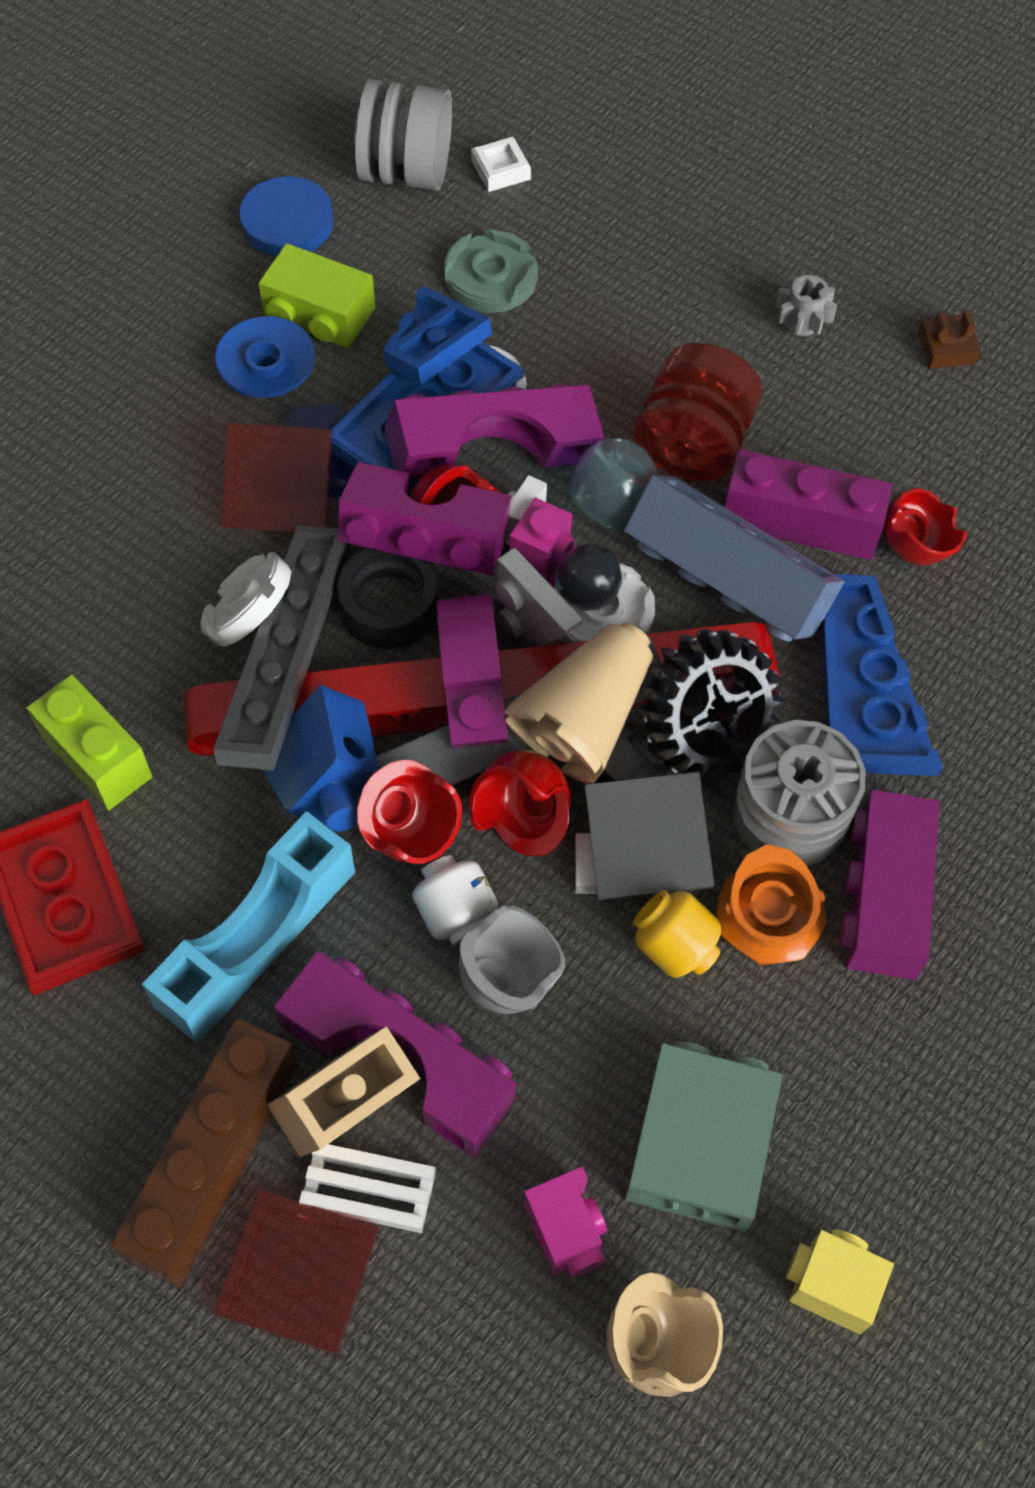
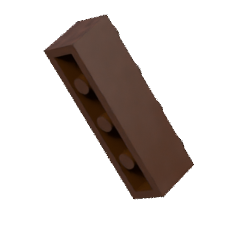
(206, 1154)

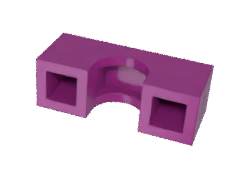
(457, 534)

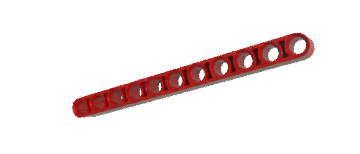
(412, 693)

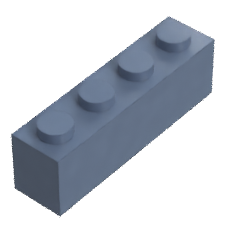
(733, 557)

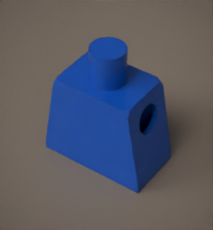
(325, 759)

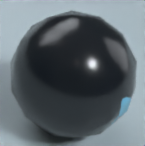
(588, 577)

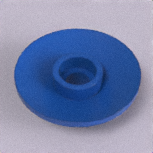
(265, 357)

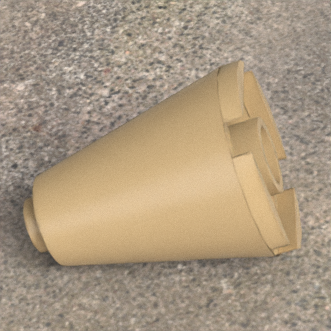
(584, 701)

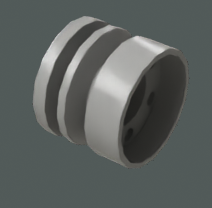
(395, 134)
(795, 816)

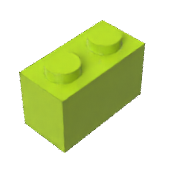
(318, 295)
(90, 742)

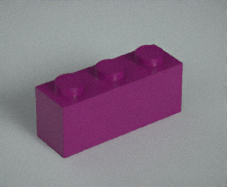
(809, 503)
(891, 885)

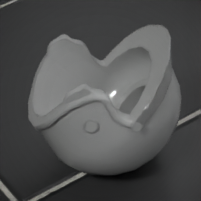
(509, 961)

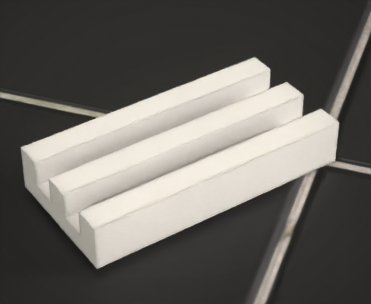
(375, 1163)

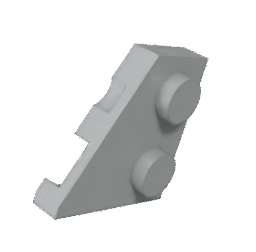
(529, 605)

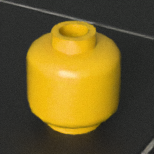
(677, 933)

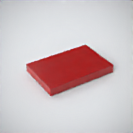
(63, 898)

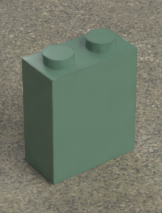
(705, 1136)

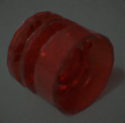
(698, 411)

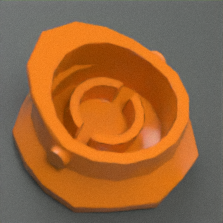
(771, 907)

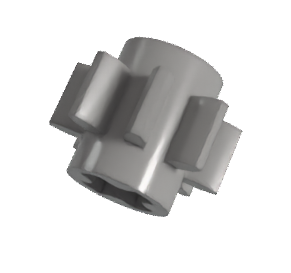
(806, 305)

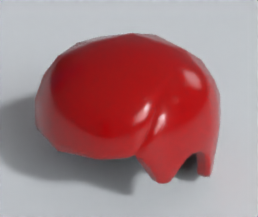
(922, 528)

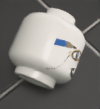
(453, 898)

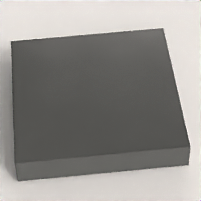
(648, 836)

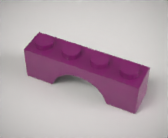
(548, 422)
(335, 1009)

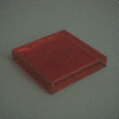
(276, 477)
(297, 1272)

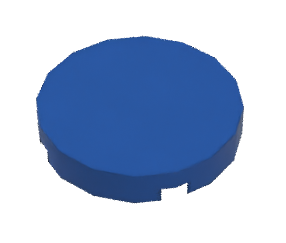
(286, 212)

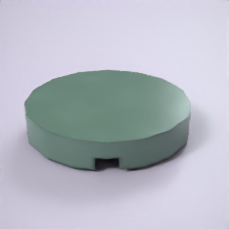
(490, 271)

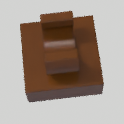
(949, 340)

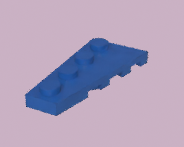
(869, 684)

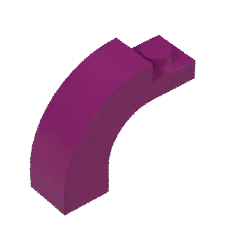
(471, 671)

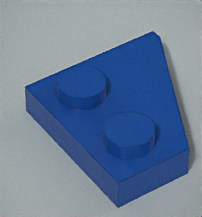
(434, 336)

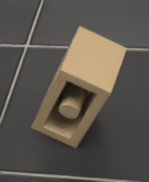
(343, 1092)

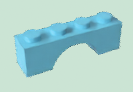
(213, 972)

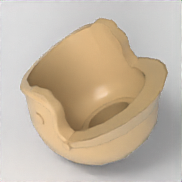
(664, 1336)

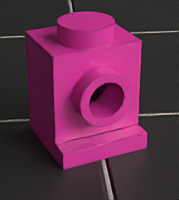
(543, 537)
(566, 1223)

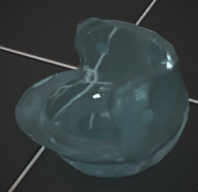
(611, 481)

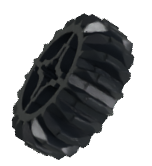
(690, 698)

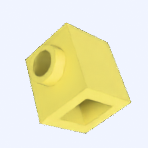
(839, 1279)

